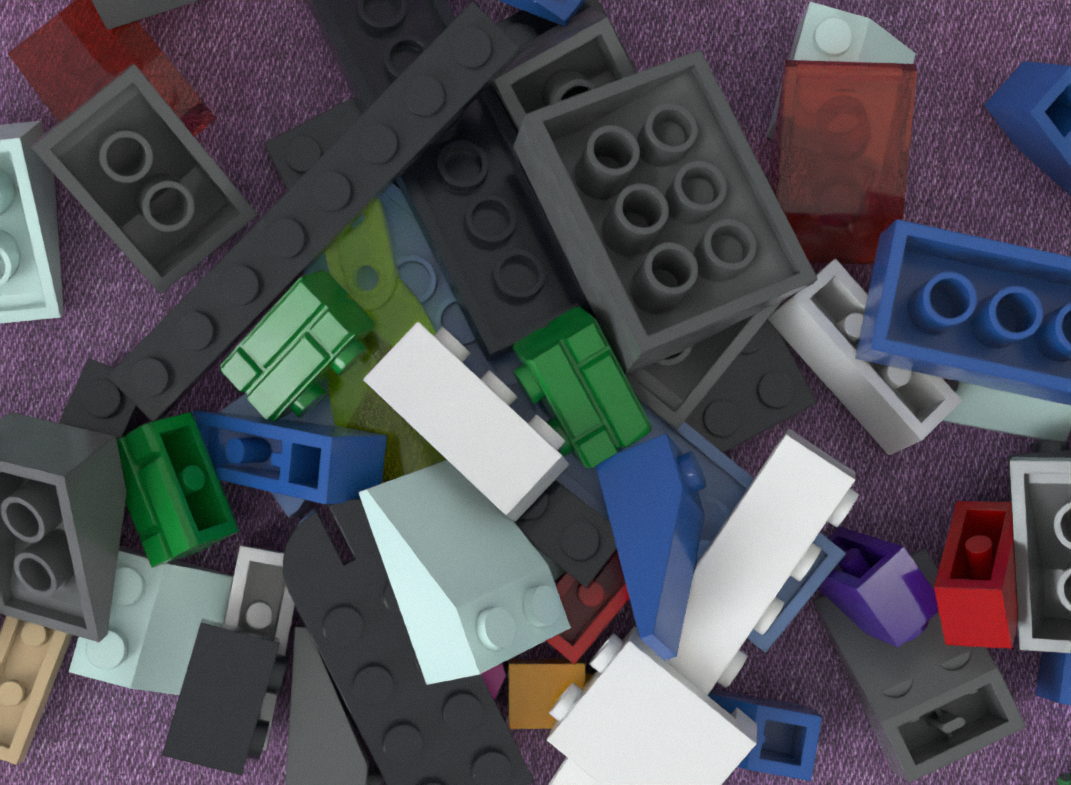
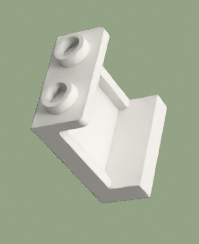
(647, 722)

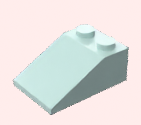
(27, 229)
(460, 573)

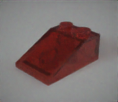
(79, 56)
(842, 154)

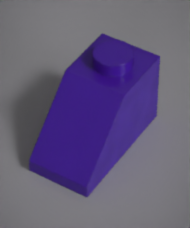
(879, 588)

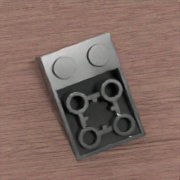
(925, 697)

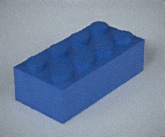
(970, 311)

